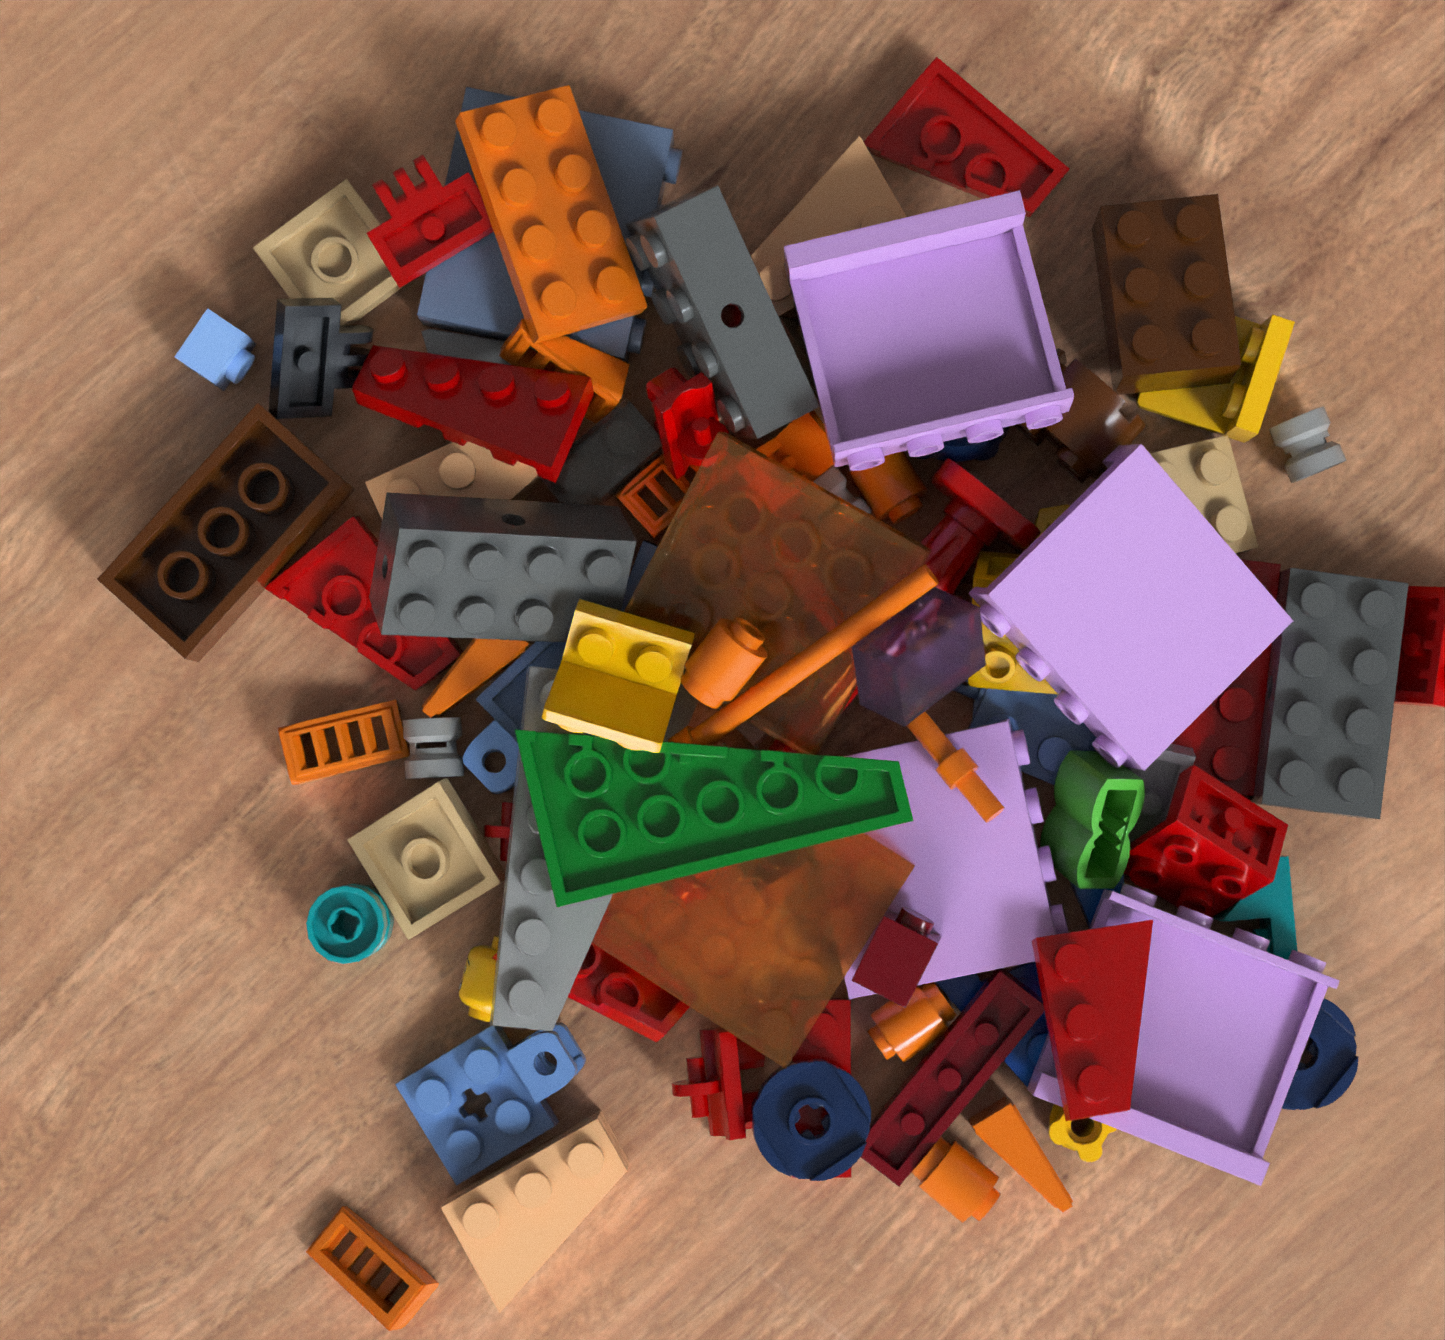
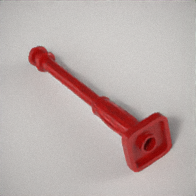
(971, 521)

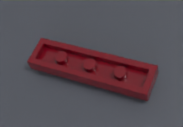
(951, 1074)

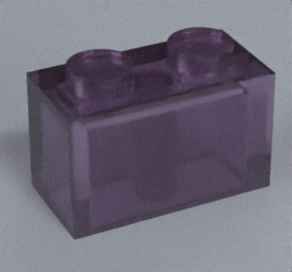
(919, 656)

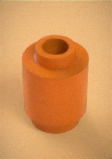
(891, 488)
(724, 661)
(911, 1028)
(957, 1180)

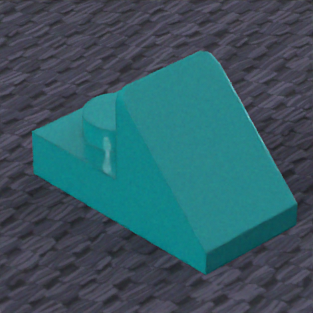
(1274, 910)

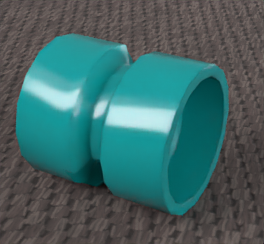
(349, 923)

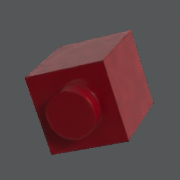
(897, 955)

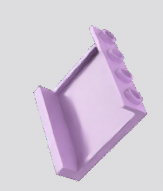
(926, 331)
(1132, 610)
(969, 875)
(1213, 1037)

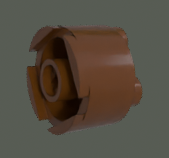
(1090, 427)

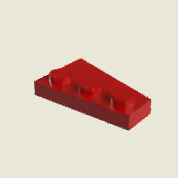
(964, 141)
(334, 592)
(625, 995)
(1093, 1012)

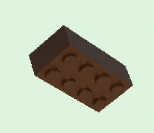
(226, 534)

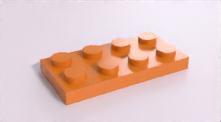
(551, 213)

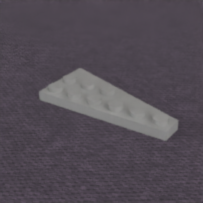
(537, 941)

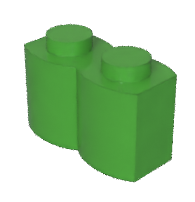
(1092, 819)

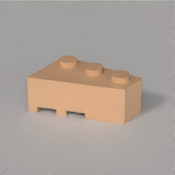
(844, 199)
(457, 473)
(533, 1204)

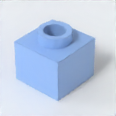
(217, 351)

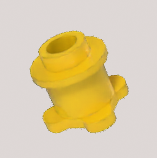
(1086, 1141)

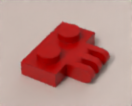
(427, 222)

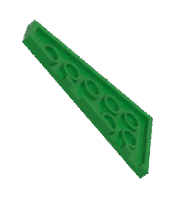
(647, 817)

